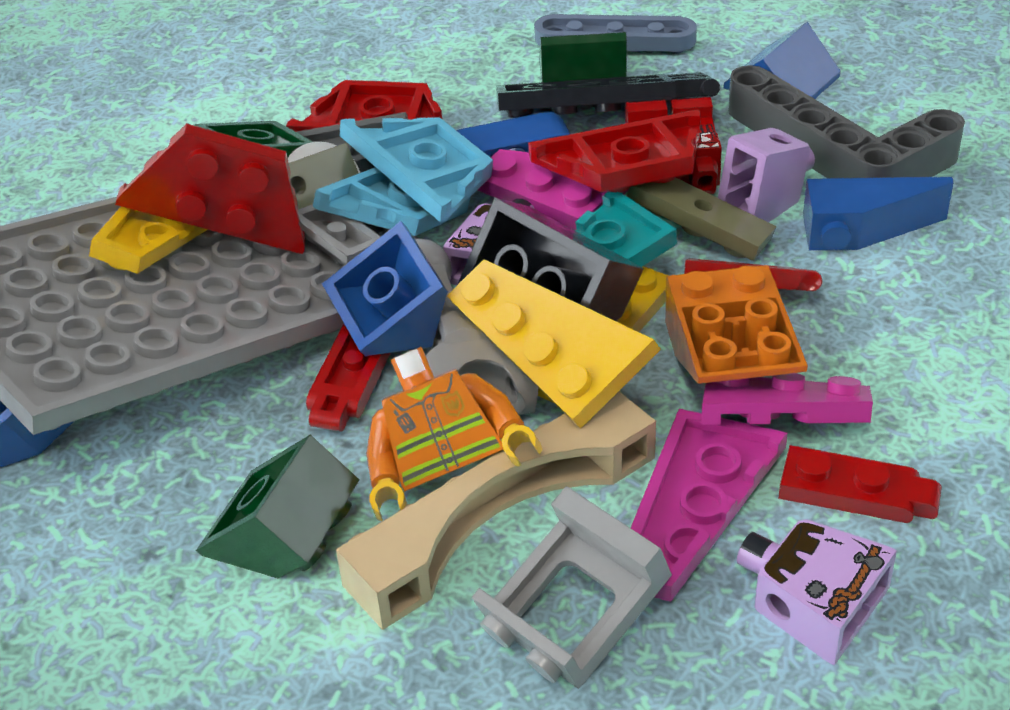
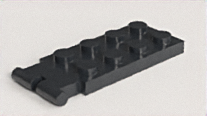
(601, 93)

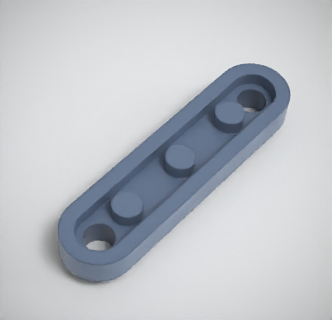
(642, 32)

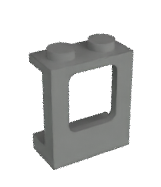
(602, 550)

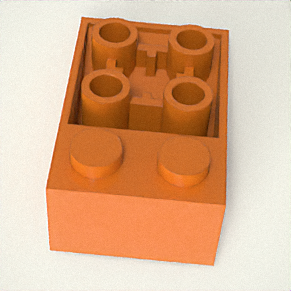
(731, 325)

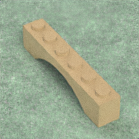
(401, 558)

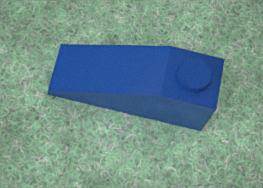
(871, 210)

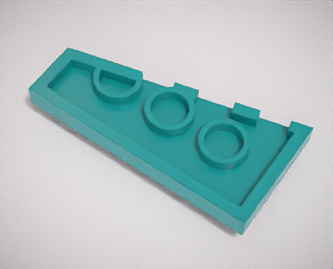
(627, 229)

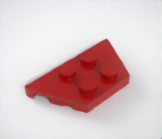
(369, 100)
(624, 153)
(220, 187)

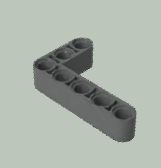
(839, 145)

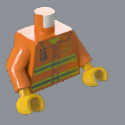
(437, 428)

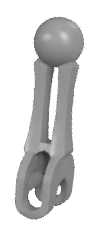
(468, 349)

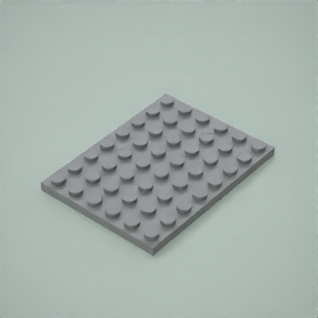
(103, 336)

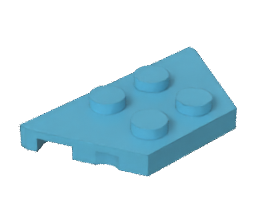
(423, 160)
(377, 201)

